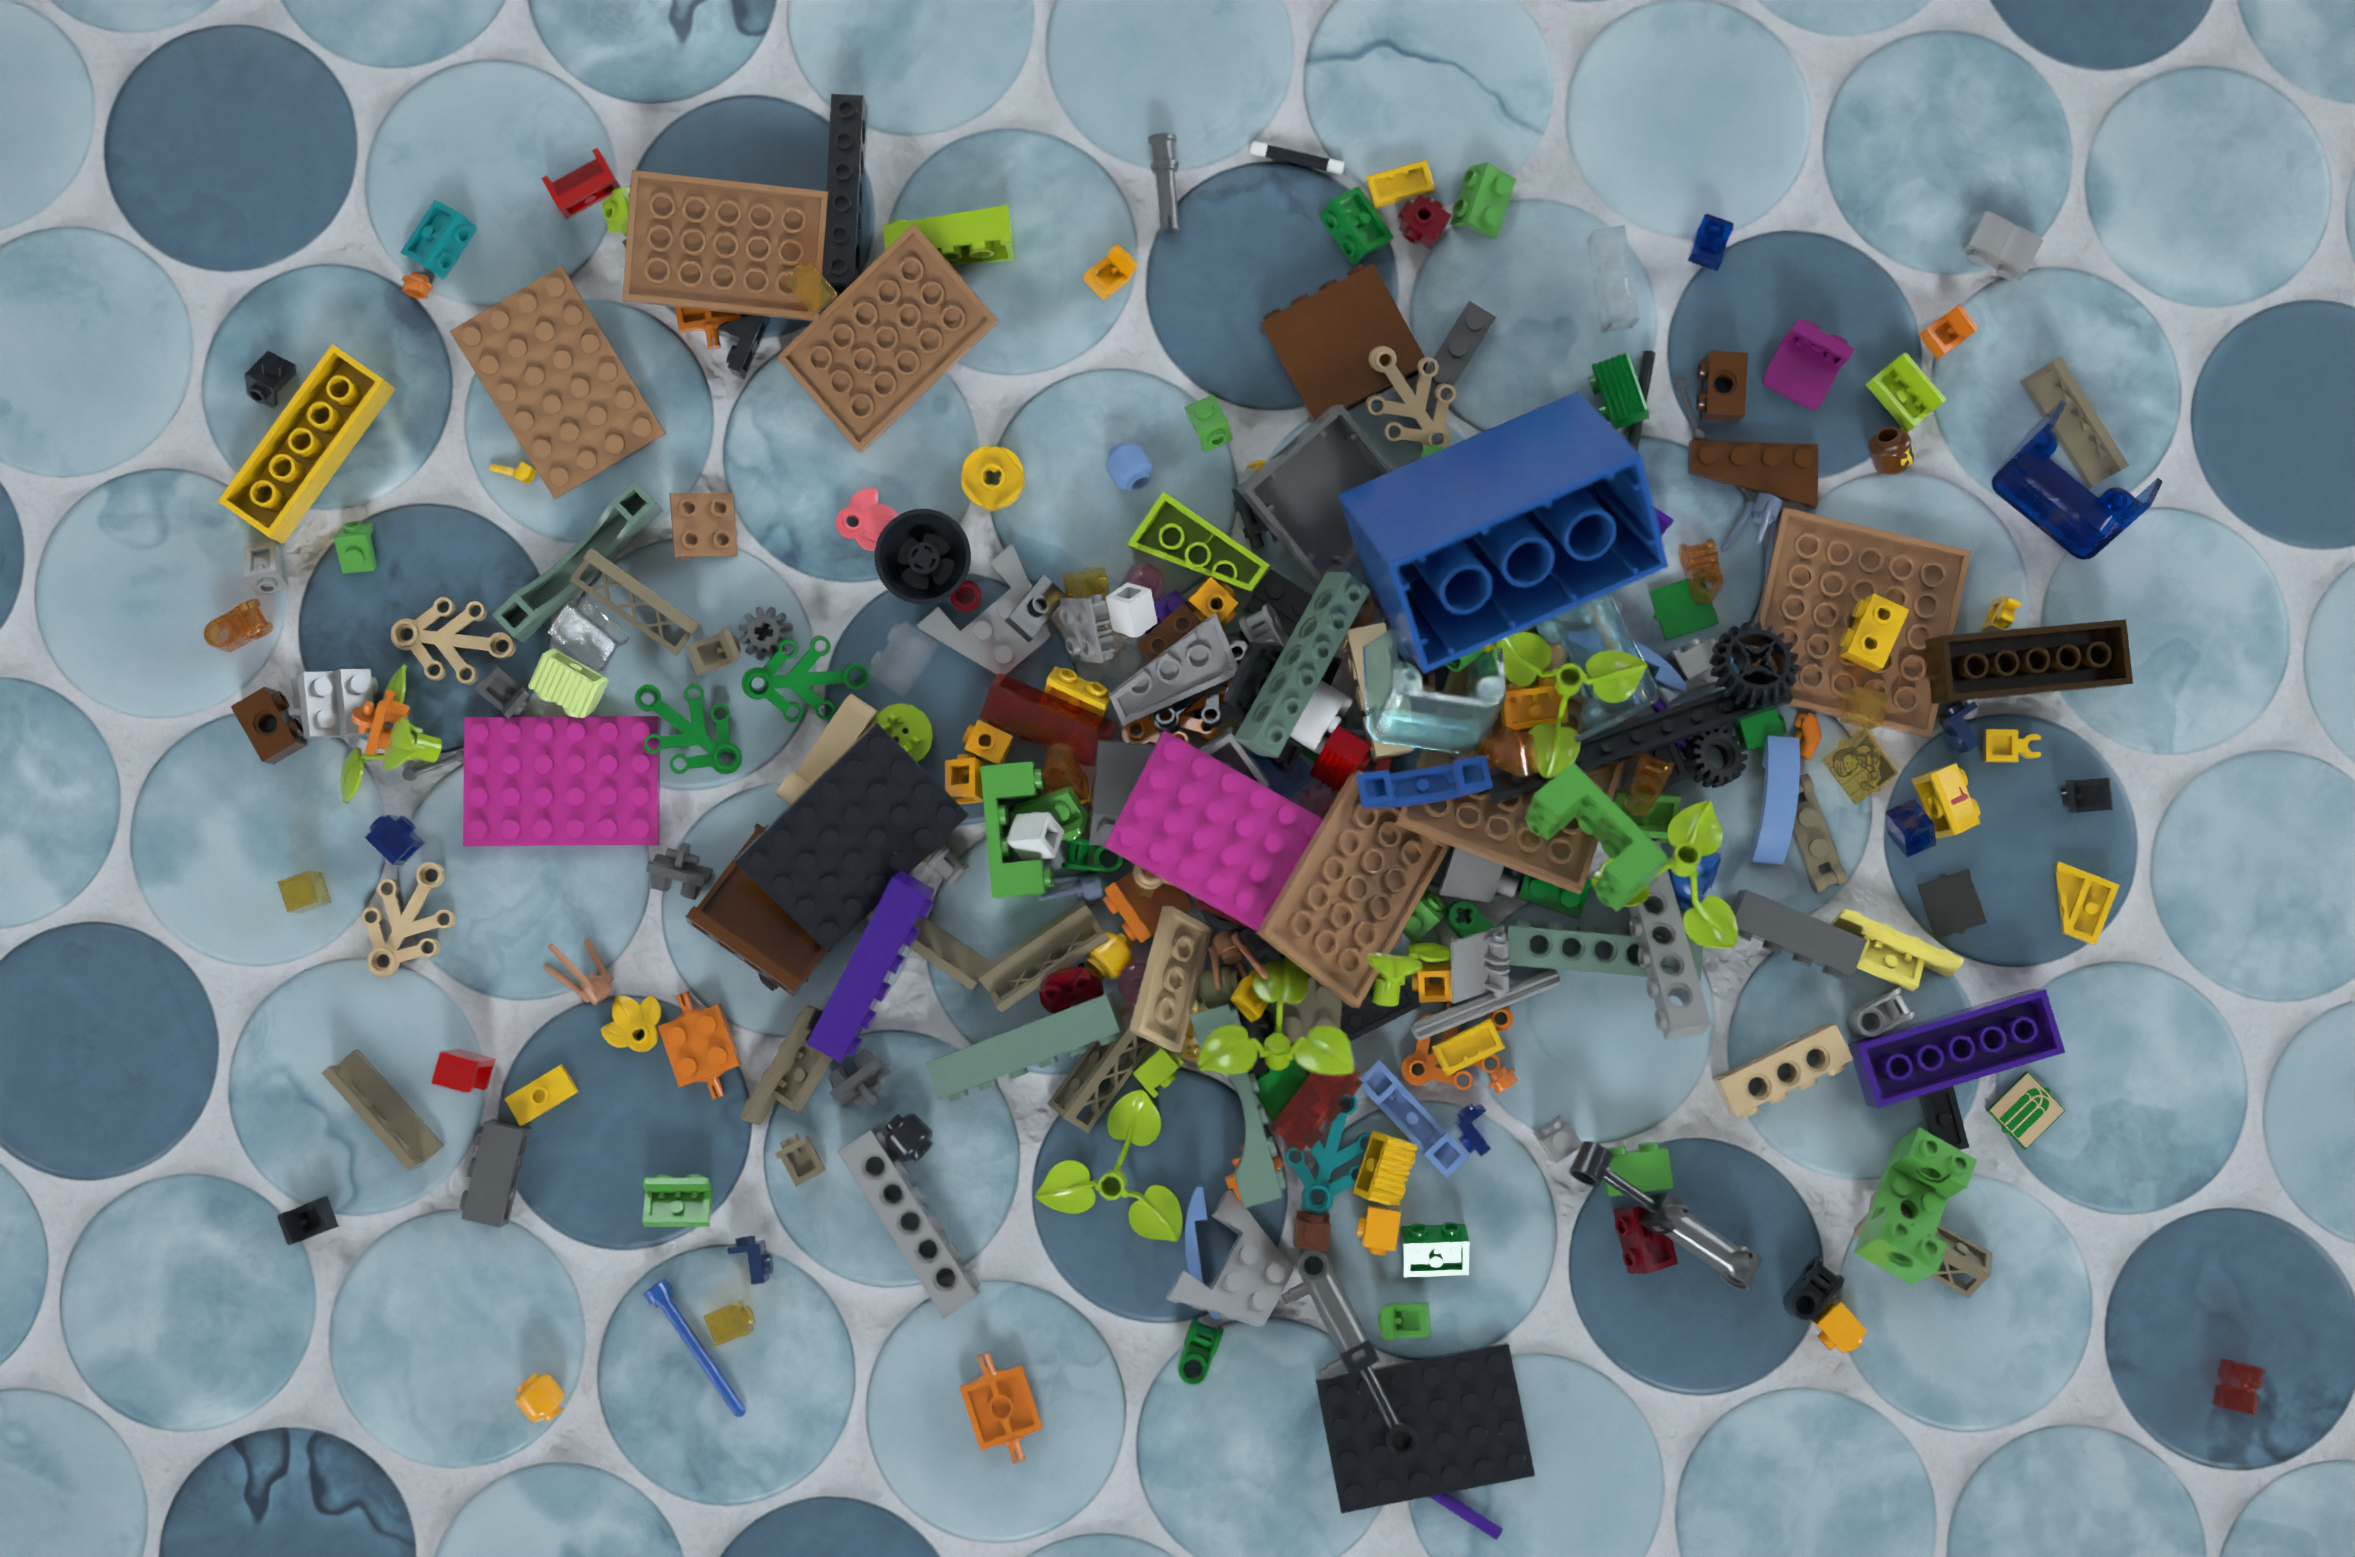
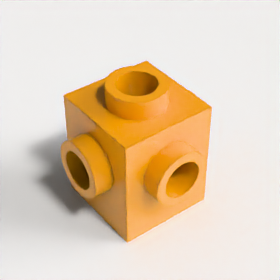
(1224, 595)

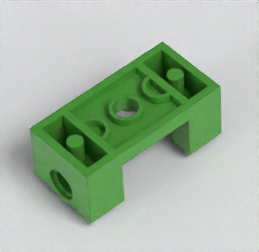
(1000, 785)
(1633, 852)
(1923, 1177)

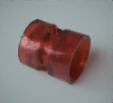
(2243, 1398)

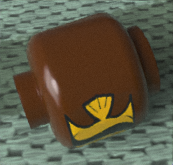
(1891, 450)

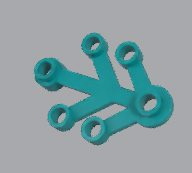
(1328, 1159)

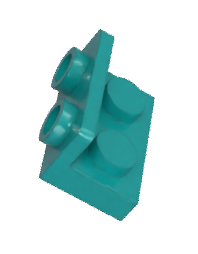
(439, 239)

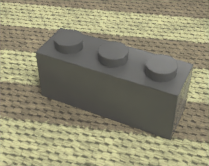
(494, 1173)

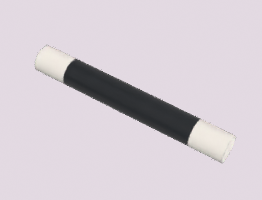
(1297, 157)

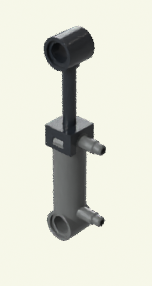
(1671, 1217)
(1350, 1340)

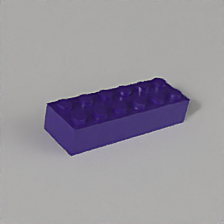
(1956, 1047)

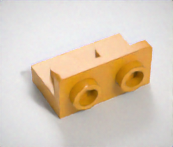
(1531, 704)

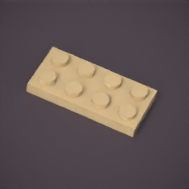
(1171, 979)

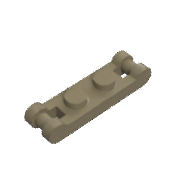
(1815, 840)

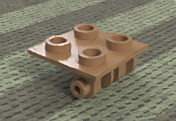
(703, 525)

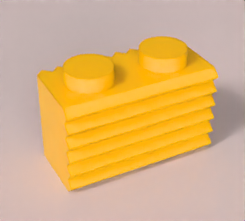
(1385, 1169)

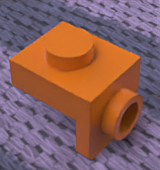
(1948, 331)

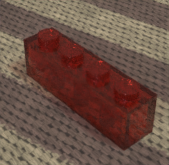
(1045, 718)

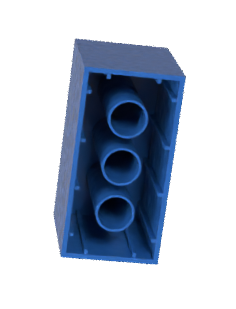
(1504, 530)

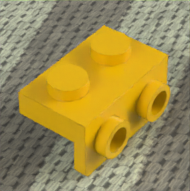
(1078, 691)

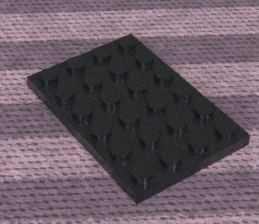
(850, 836)
(1459, 1407)

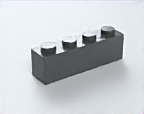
(1797, 934)

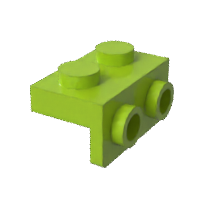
(1906, 392)

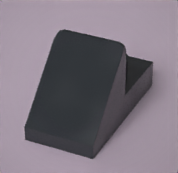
(748, 334)

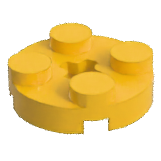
(992, 496)

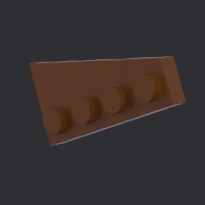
(1762, 467)

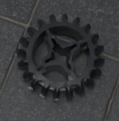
(1738, 646)

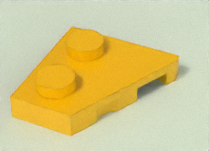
(2083, 902)

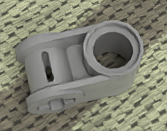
(1268, 632)
(1885, 1010)

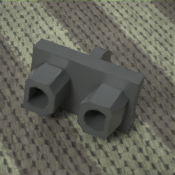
(679, 866)
(862, 1084)

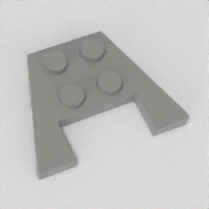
(988, 637)
(1249, 1276)

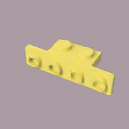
(1895, 954)

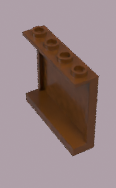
(1329, 339)
(756, 928)

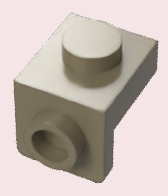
(714, 652)
(800, 1158)

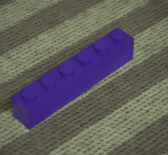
(871, 966)

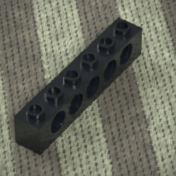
(845, 190)

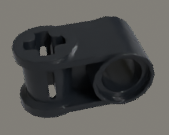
(1814, 1288)

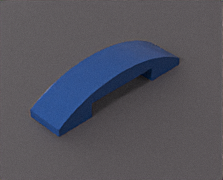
(1424, 785)

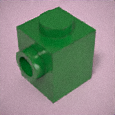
(1753, 729)

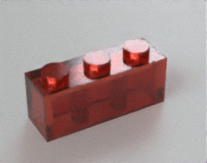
(1313, 1105)

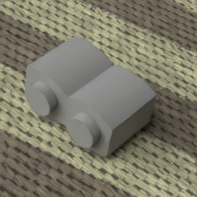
(2002, 246)

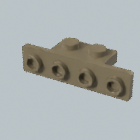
(792, 1072)

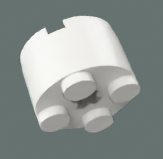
(1321, 717)

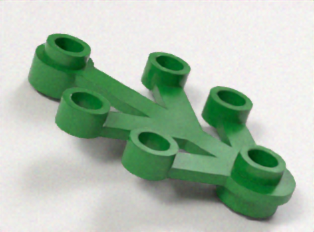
(799, 679)
(692, 733)

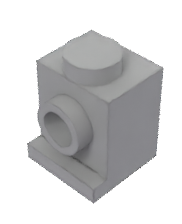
(1693, 659)
(1558, 1139)

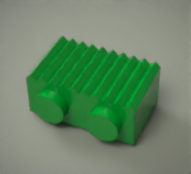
(1619, 391)

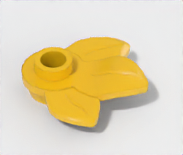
(629, 1020)

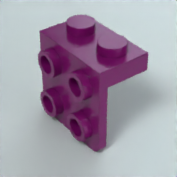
(1806, 364)

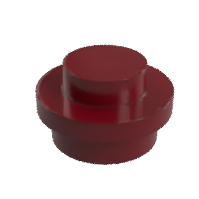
(967, 597)

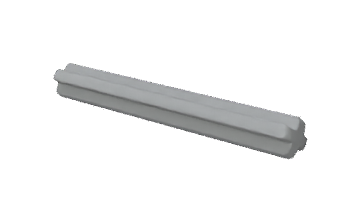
(1484, 1004)

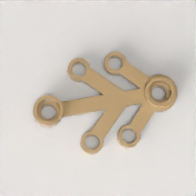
(1414, 404)
(447, 639)
(404, 923)

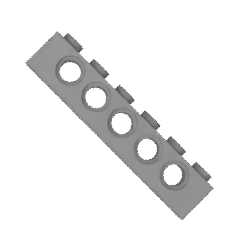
(1673, 1020)
(945, 1296)

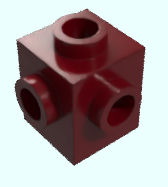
(1423, 221)

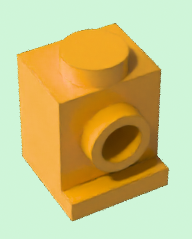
(956, 779)
(1429, 990)

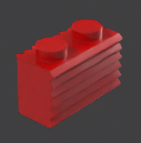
(1340, 758)

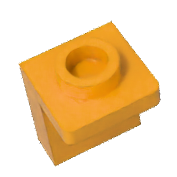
(1111, 272)

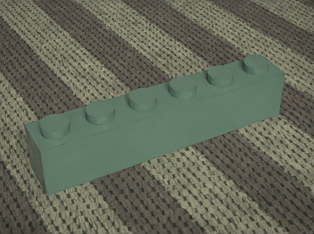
(1025, 1046)

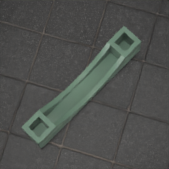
(545, 595)
(1255, 1172)

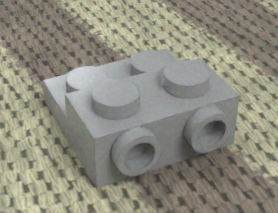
(330, 698)

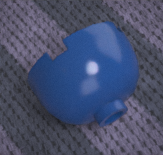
(1707, 872)

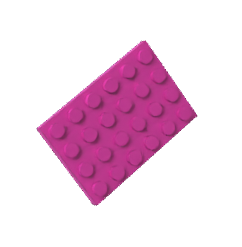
(561, 781)
(1211, 831)

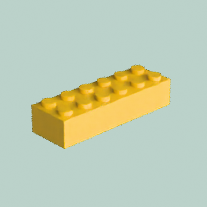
(306, 444)

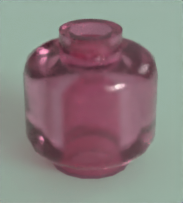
(1146, 576)
(1126, 982)

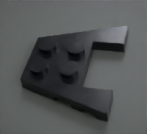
(1248, 682)

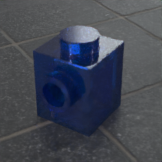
(1907, 822)
(394, 838)

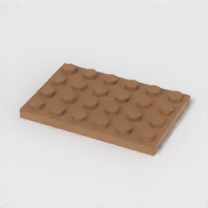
(720, 244)
(888, 338)
(557, 382)
(1351, 894)

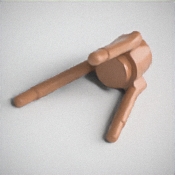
(1228, 948)
(594, 987)

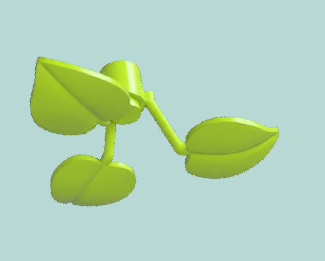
(1613, 680)
(401, 746)
(1695, 834)
(1395, 969)
(1323, 1051)
(1069, 1187)

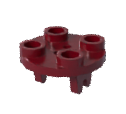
(1069, 988)

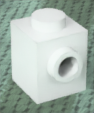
(1131, 610)
(1035, 835)

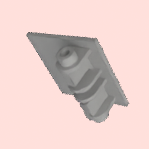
(1081, 629)
(1480, 965)

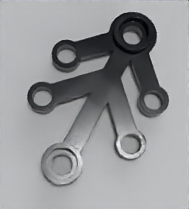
(1183, 705)

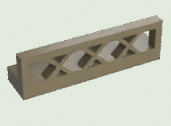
(2078, 427)
(641, 591)
(947, 952)
(1041, 954)
(1094, 1066)
(383, 1110)
(1959, 1257)

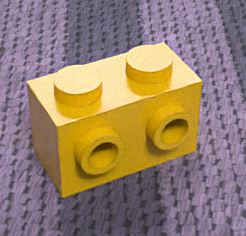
(1872, 632)

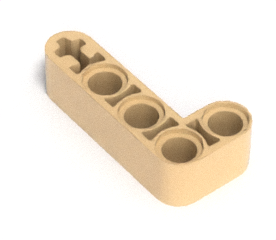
(843, 730)

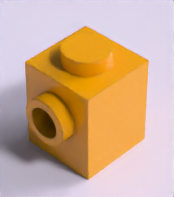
(987, 742)
(1379, 1229)
(1838, 1327)

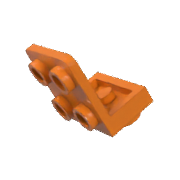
(1140, 912)

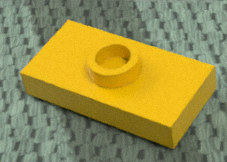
(1400, 184)
(1468, 1047)
(541, 1095)

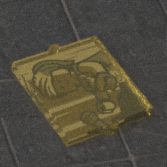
(1859, 766)

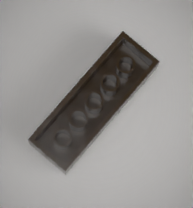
(2028, 661)

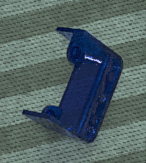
(2058, 501)

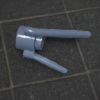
(1764, 512)
(1084, 886)

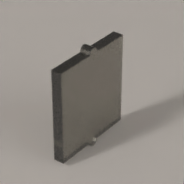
(1951, 903)

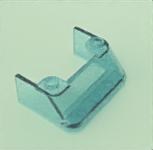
(1590, 630)
(1411, 717)

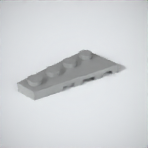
(1181, 671)

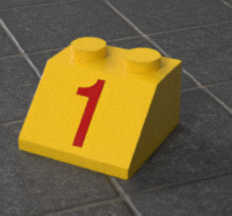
(1947, 800)

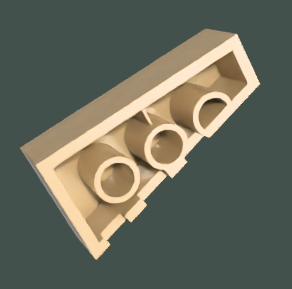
(1353, 643)

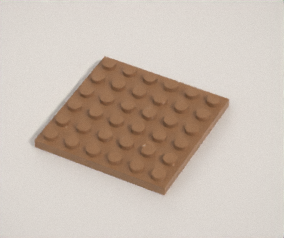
(1810, 593)
(1501, 830)

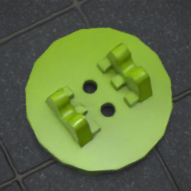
(901, 716)

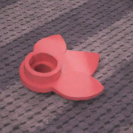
(869, 516)

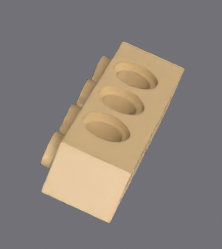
(1832, 1059)

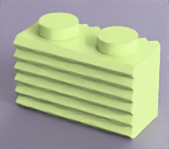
(568, 683)

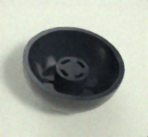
(918, 539)

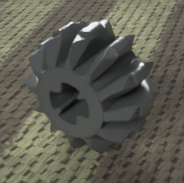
(759, 624)

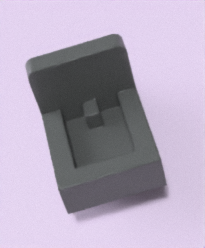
(503, 692)

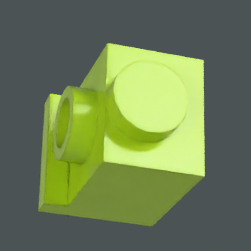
(1158, 1070)

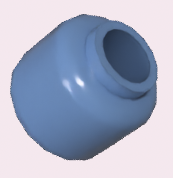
(1129, 467)

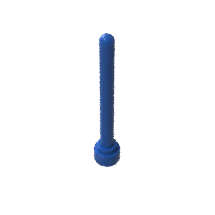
(661, 1296)

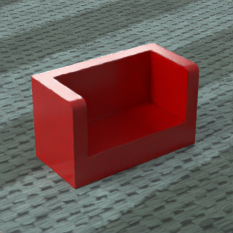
(582, 186)
(463, 1070)

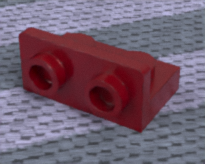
(1641, 1248)

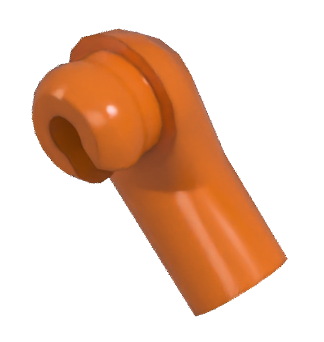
(1811, 733)

